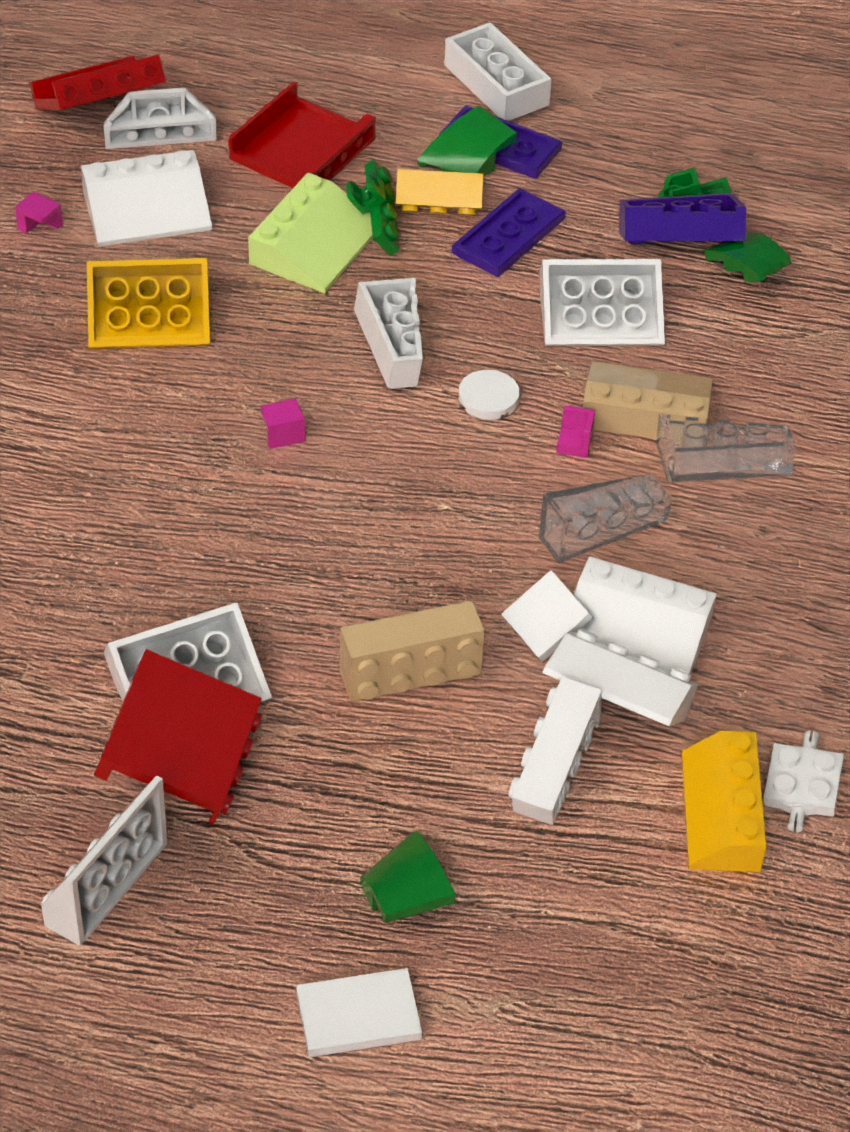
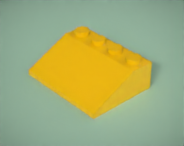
(148, 303)

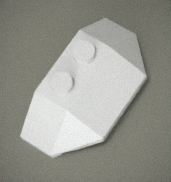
(159, 119)

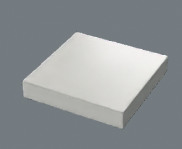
(546, 615)

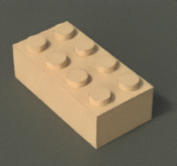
(411, 651)

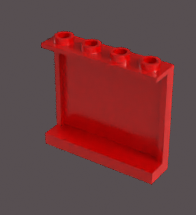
(96, 82)
(298, 139)
(183, 731)

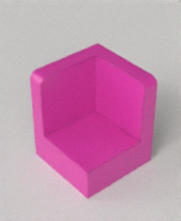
(37, 209)
(284, 423)
(576, 431)

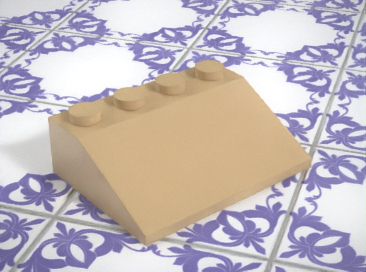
(632, 398)

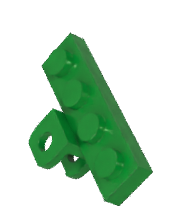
(378, 199)

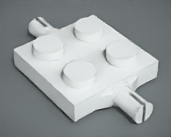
(803, 780)

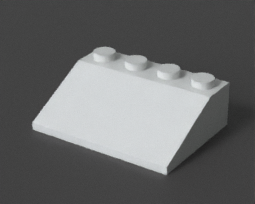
(145, 198)
(602, 302)
(645, 613)
(207, 642)
(108, 867)

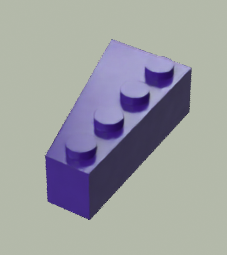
(683, 219)

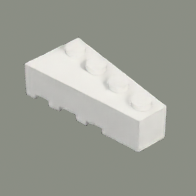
(392, 328)
(556, 751)

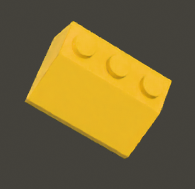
(439, 191)

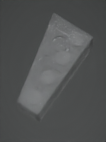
(723, 449)
(600, 514)

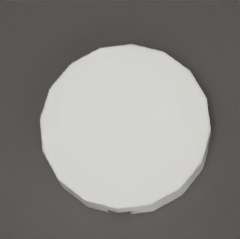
(488, 394)

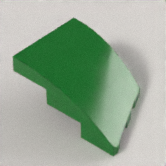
(469, 144)
(687, 184)
(754, 256)
(407, 881)

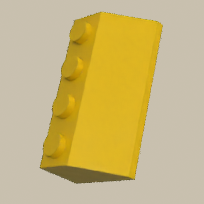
(724, 803)

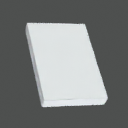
(358, 1012)

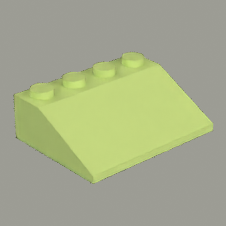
(311, 235)

